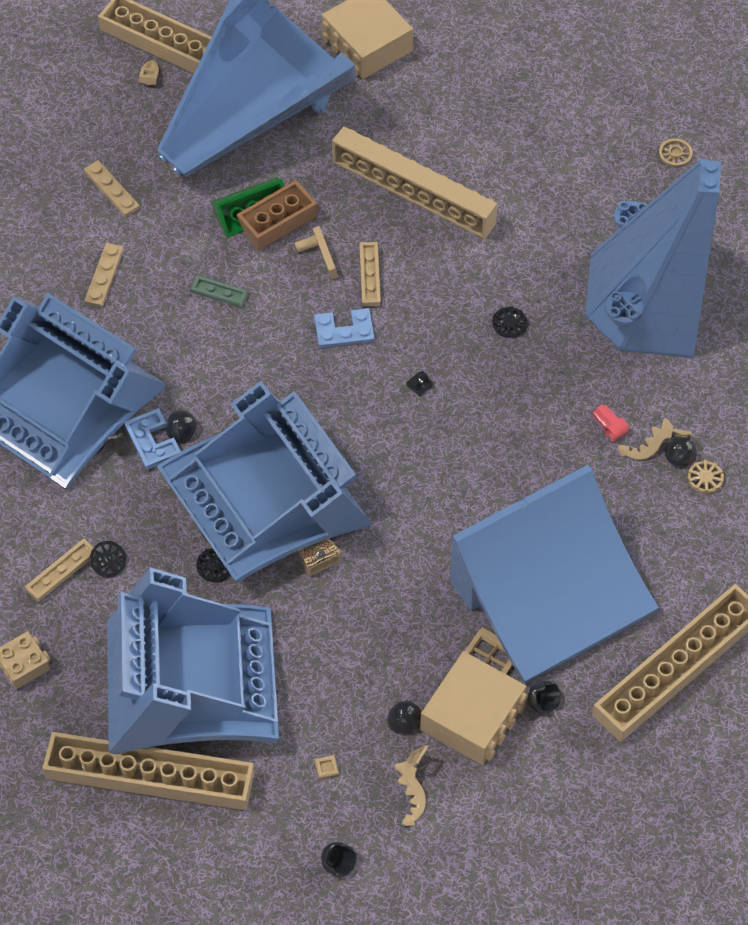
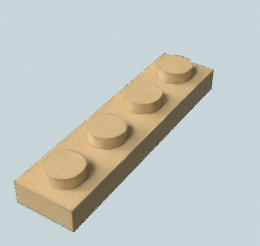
(111, 188)
(369, 274)
(104, 275)
(60, 570)

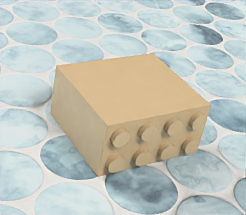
(367, 34)
(473, 708)

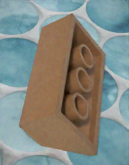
(277, 215)

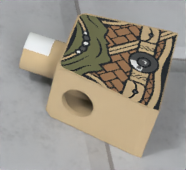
(319, 556)

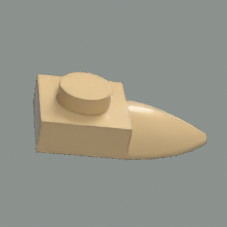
(149, 73)

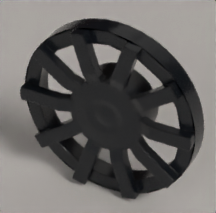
(509, 322)
(107, 558)
(213, 565)

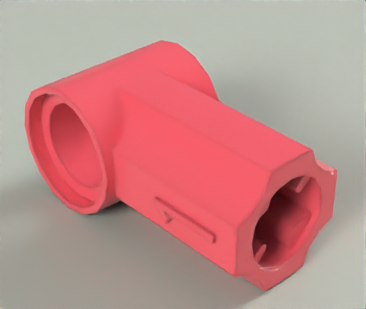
(612, 425)

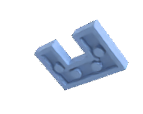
(358, 333)
(140, 433)

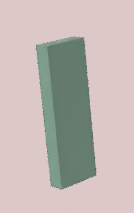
(219, 291)

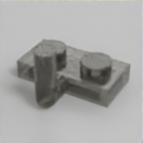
(121, 442)

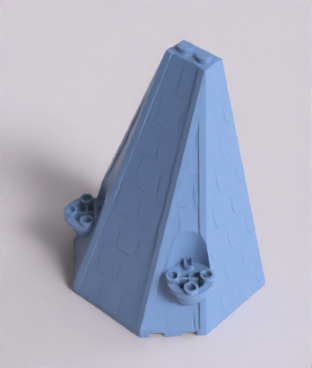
(247, 82)
(654, 269)

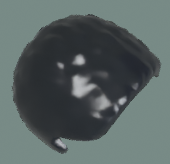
(181, 426)
(680, 451)
(544, 696)
(404, 717)
(338, 859)

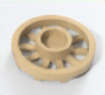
(675, 152)
(705, 477)

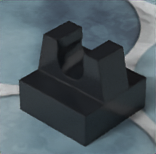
(419, 383)

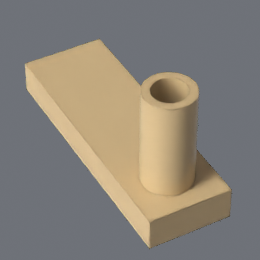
(314, 241)

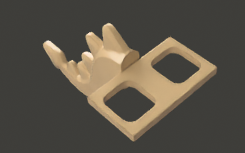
(654, 443)
(413, 786)

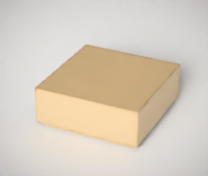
(326, 767)

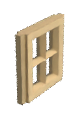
(492, 639)

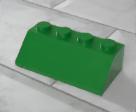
(229, 206)

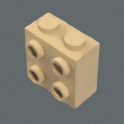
(23, 660)

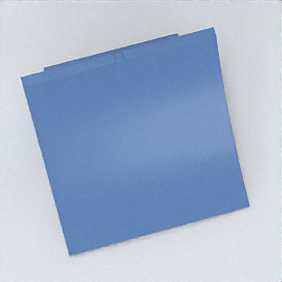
(64, 386)
(265, 484)
(550, 575)
(187, 668)

